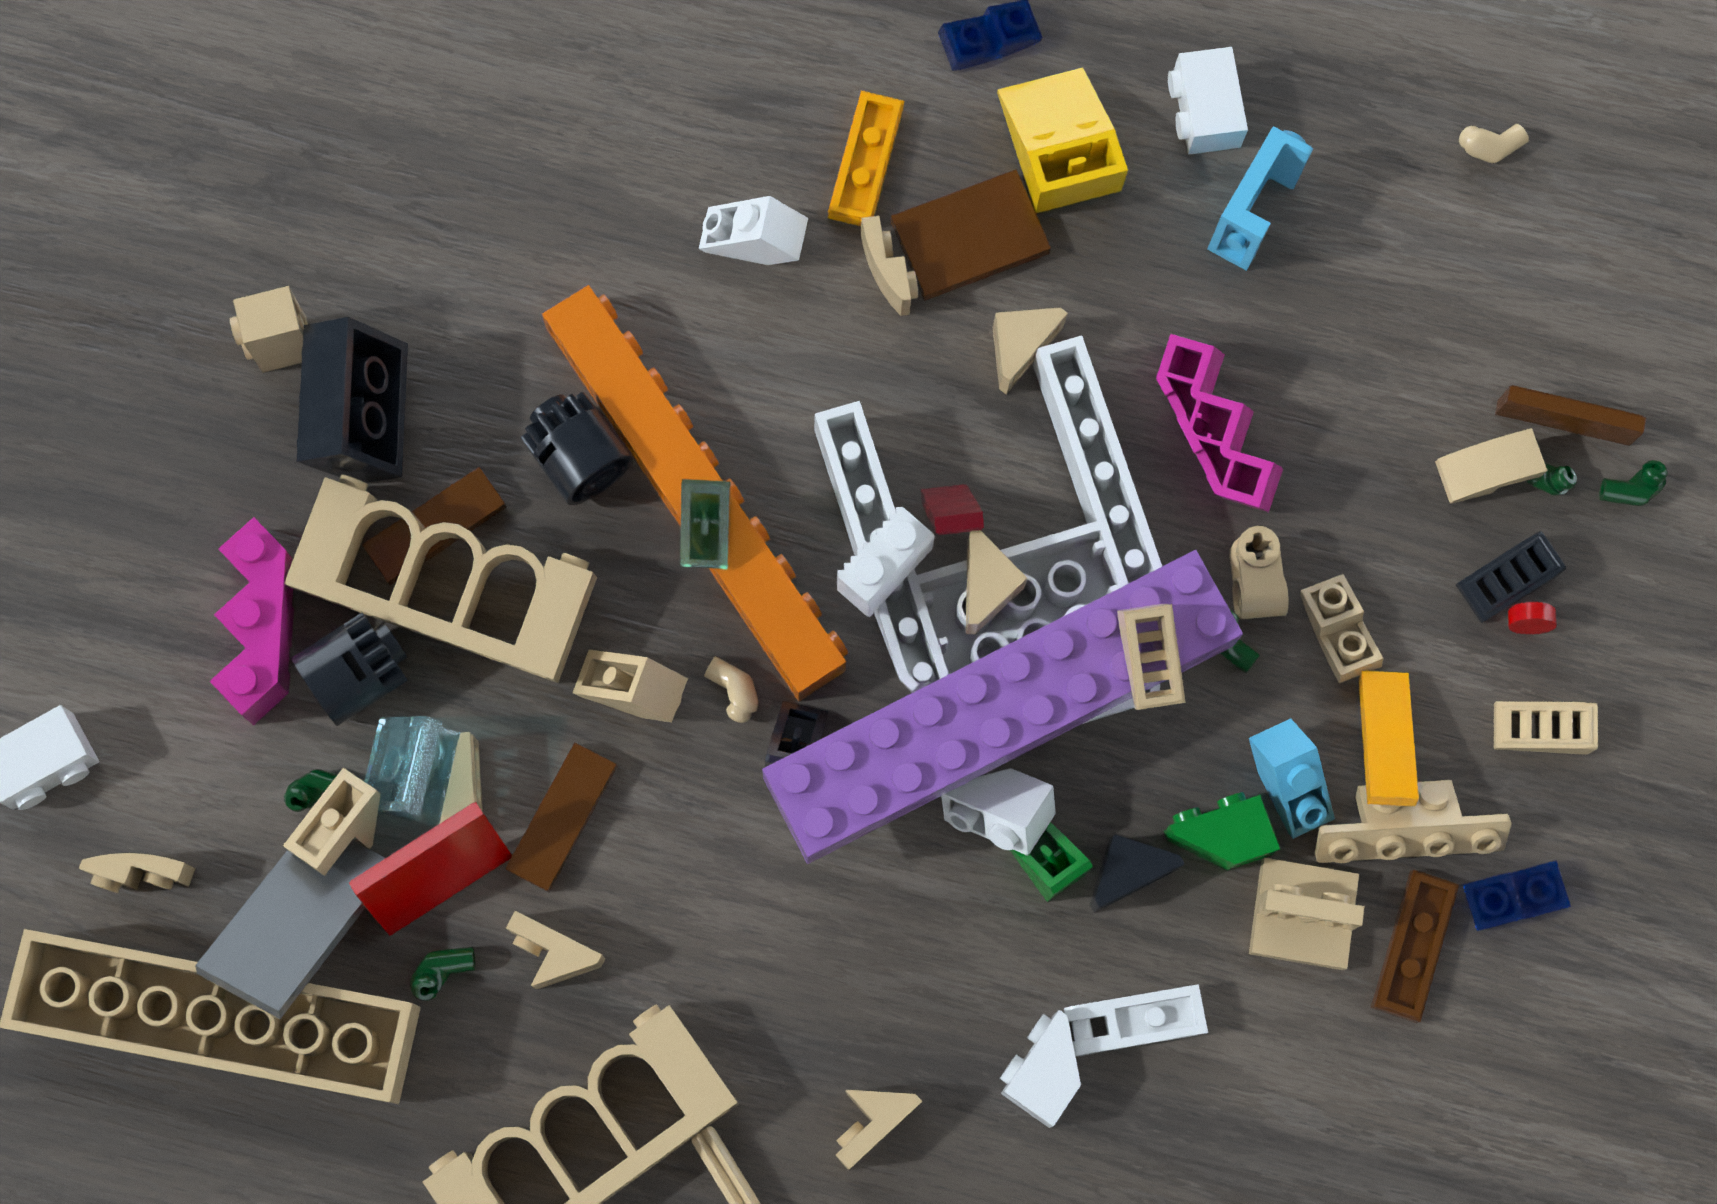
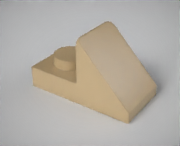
(340, 815)
(564, 956)
(884, 1111)

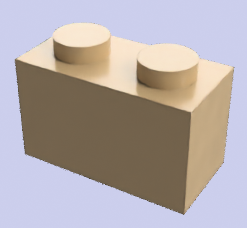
(270, 328)

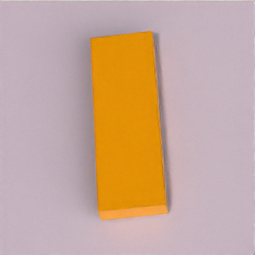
(865, 158)
(1388, 738)

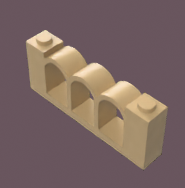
(332, 543)
(676, 1061)

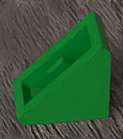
(1053, 863)

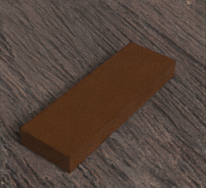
(1570, 415)
(464, 503)
(561, 817)
(1415, 946)

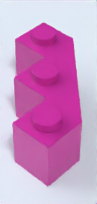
(1215, 424)
(260, 620)

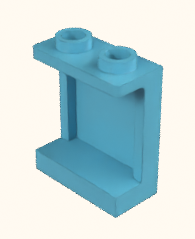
(1239, 230)

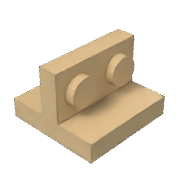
(1305, 914)

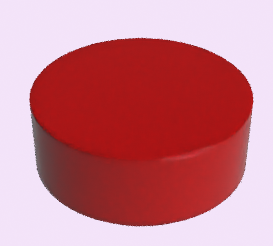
(1532, 618)

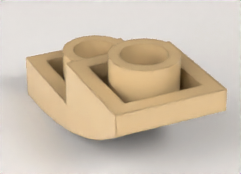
(889, 272)
(1491, 465)
(1340, 628)
(127, 869)

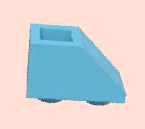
(1292, 777)

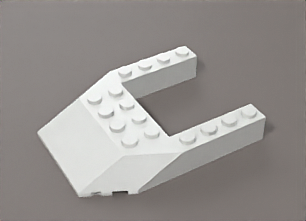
(1064, 571)

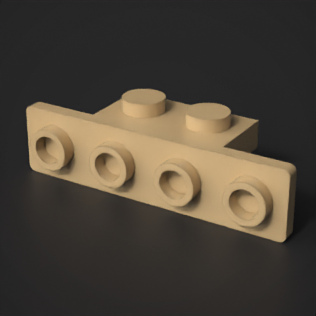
(1428, 829)

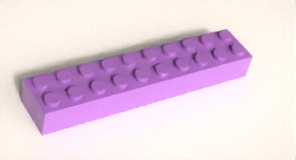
(990, 711)

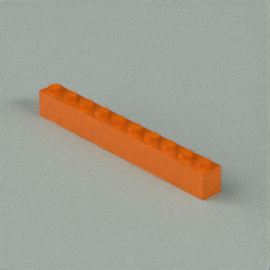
(667, 453)

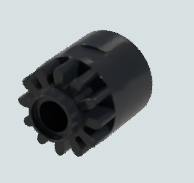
(576, 447)
(352, 667)

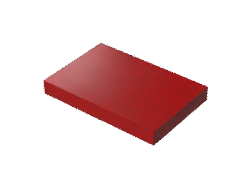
(431, 869)

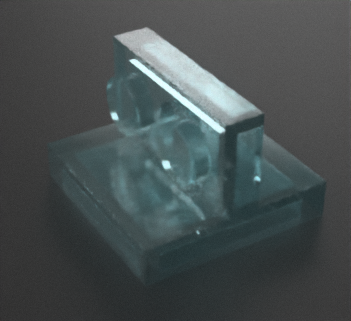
(412, 767)

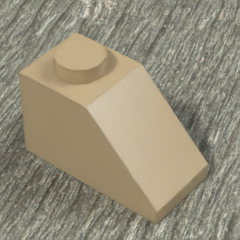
(631, 685)

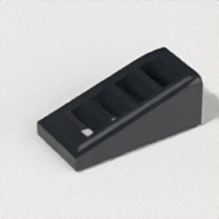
(1544, 556)

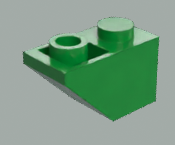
(1226, 836)

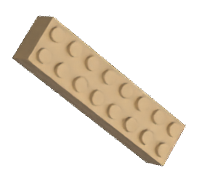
(173, 1014)

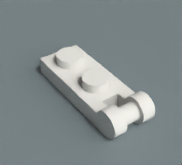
(1138, 1020)

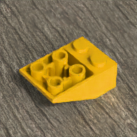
(1063, 140)

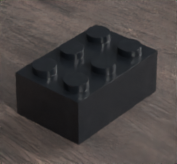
(352, 400)

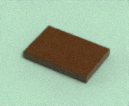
(970, 234)

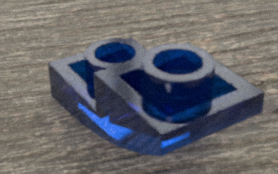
(989, 37)
(1516, 896)

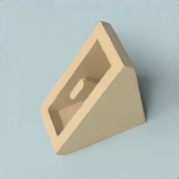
(1019, 336)
(990, 581)

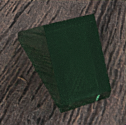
(705, 523)

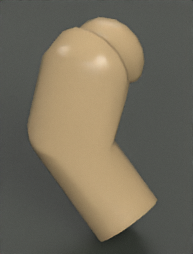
(1491, 146)
(739, 689)

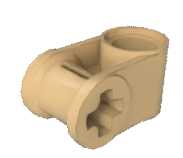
(1258, 584)

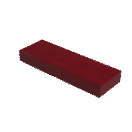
(952, 509)

